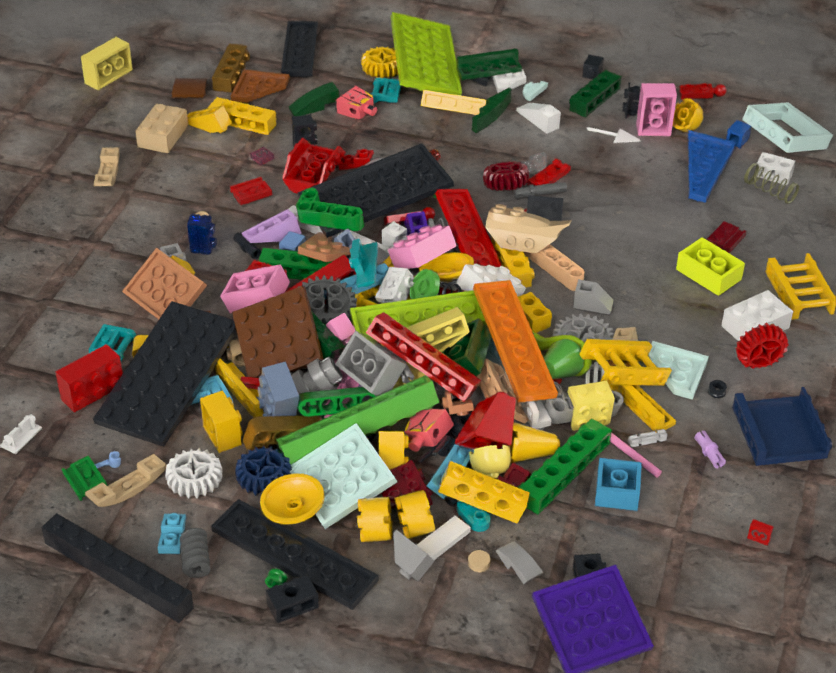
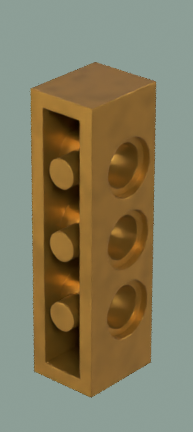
(230, 68)

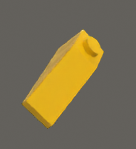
(210, 119)

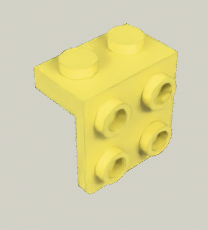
(591, 401)

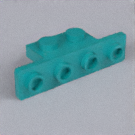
(364, 262)

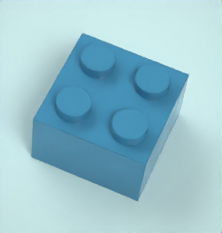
(618, 484)

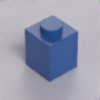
(739, 133)

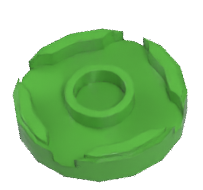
(425, 285)

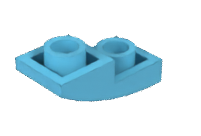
(171, 530)

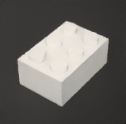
(481, 274)
(754, 311)

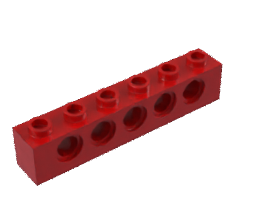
(423, 356)

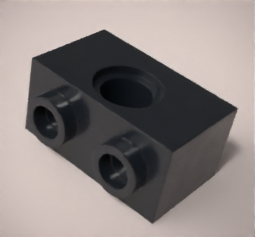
(292, 598)

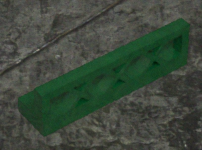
(488, 61)

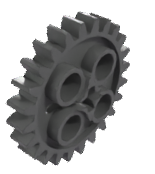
(338, 298)

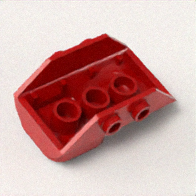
(310, 165)

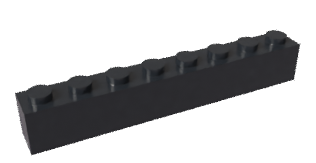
(118, 568)

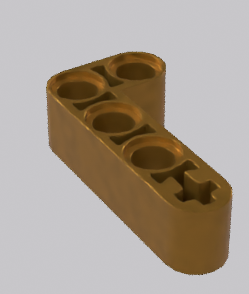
(267, 429)

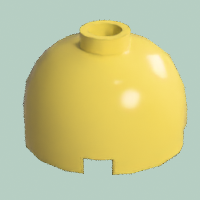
(491, 460)

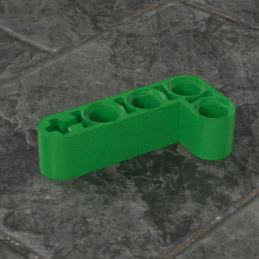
(325, 214)
(335, 405)

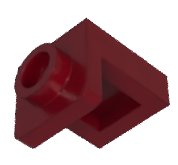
(515, 475)

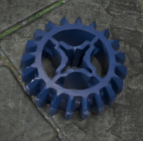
(261, 467)

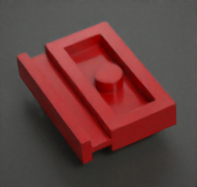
(251, 191)

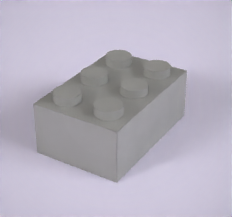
(370, 364)

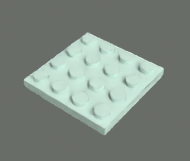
(347, 471)

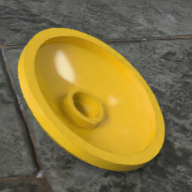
(448, 265)
(292, 498)

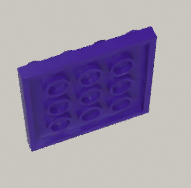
(592, 621)

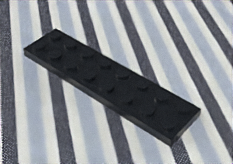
(295, 553)

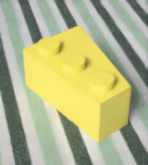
(442, 329)

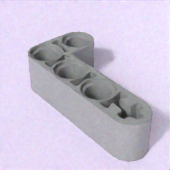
(561, 408)

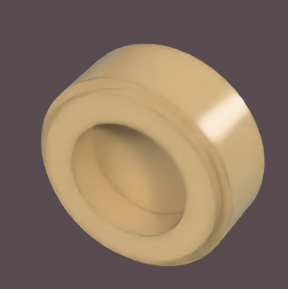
(479, 561)

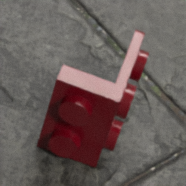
(408, 481)

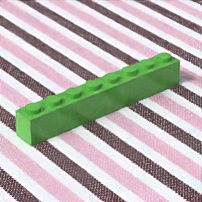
(368, 415)

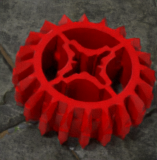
(762, 346)

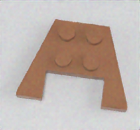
(322, 248)

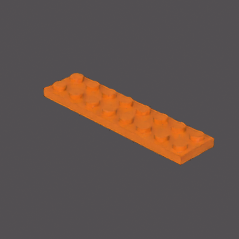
(515, 341)

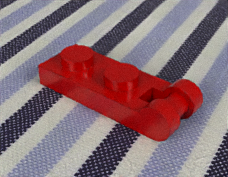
(550, 173)

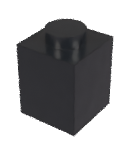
(592, 66)

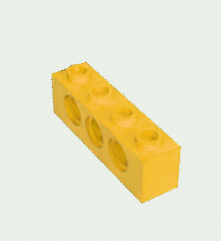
(247, 116)
(516, 263)
(484, 492)

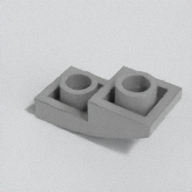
(517, 558)

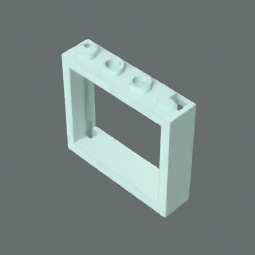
(813, 135)

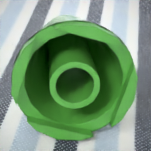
(564, 359)

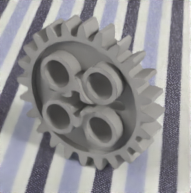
(579, 325)

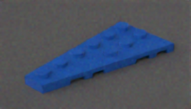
(706, 162)

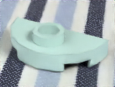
(532, 89)

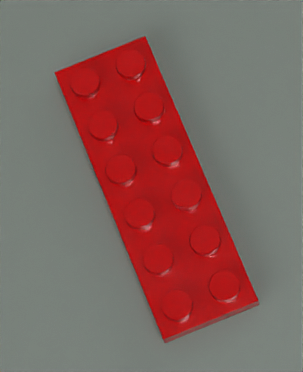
(467, 226)

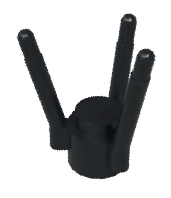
(442, 448)

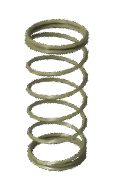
(789, 190)

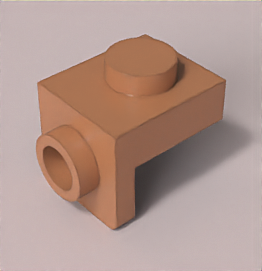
(458, 407)

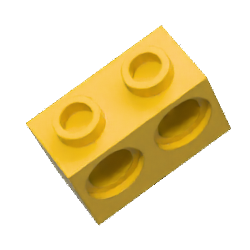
(536, 313)

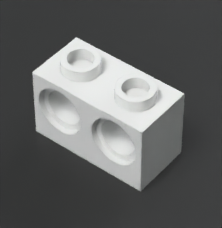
(777, 165)

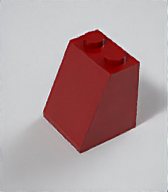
(489, 423)

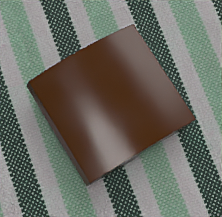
(189, 87)

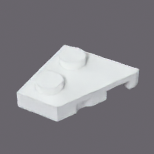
(509, 80)

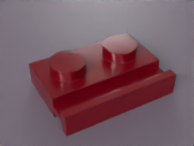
(727, 236)

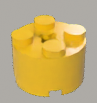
(414, 514)
(375, 519)

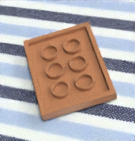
(161, 282)

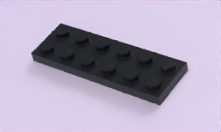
(299, 48)

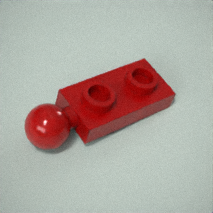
(701, 91)
(429, 213)

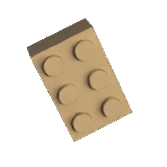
(162, 128)

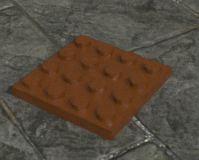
(278, 332)

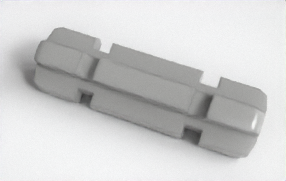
(647, 438)

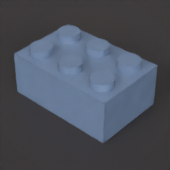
(277, 391)

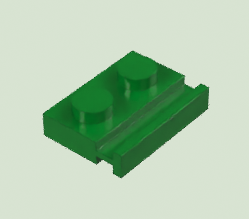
(83, 476)

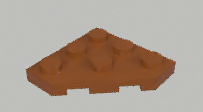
(257, 85)

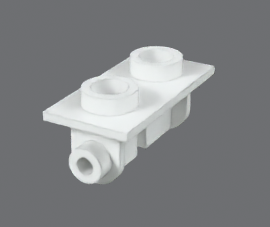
(22, 435)

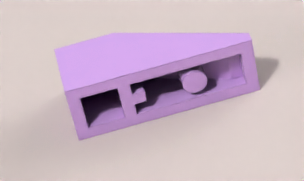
(273, 229)

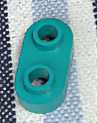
(471, 516)

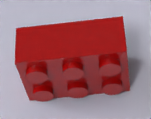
(89, 378)

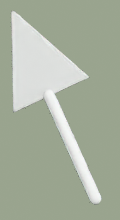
(621, 136)

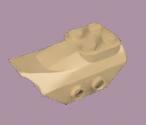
(520, 230)

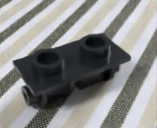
(630, 106)

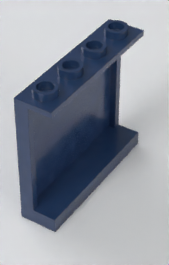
(782, 429)

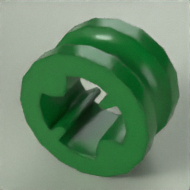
(275, 577)

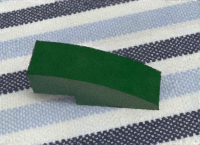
(315, 100)

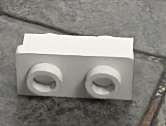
(395, 285)

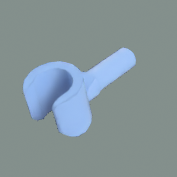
(113, 461)

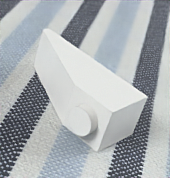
(541, 115)

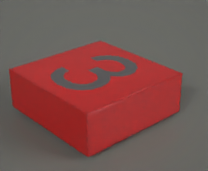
(760, 532)

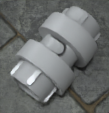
(320, 376)

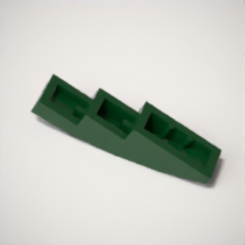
(492, 110)

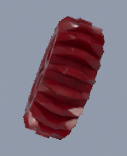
(505, 176)

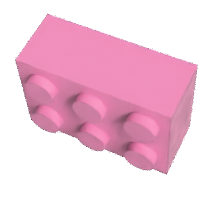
(656, 109)
(422, 246)
(254, 286)

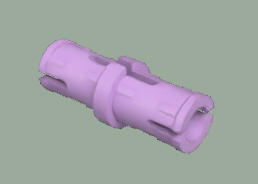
(710, 449)

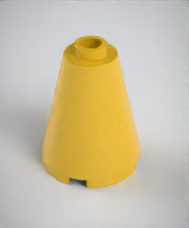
(531, 443)

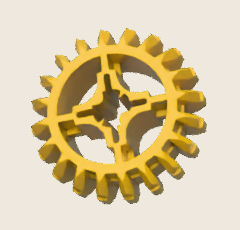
(380, 62)

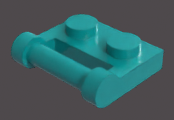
(390, 91)
(110, 335)

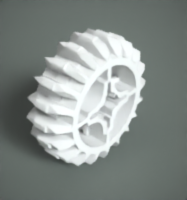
(181, 477)

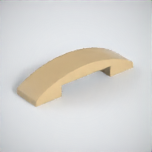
(108, 167)
(130, 485)

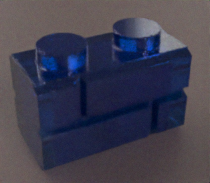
(201, 234)

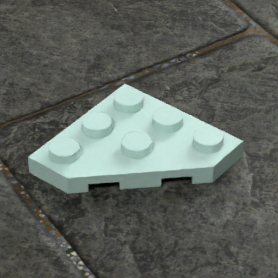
(685, 365)

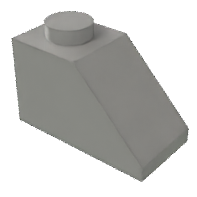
(410, 557)

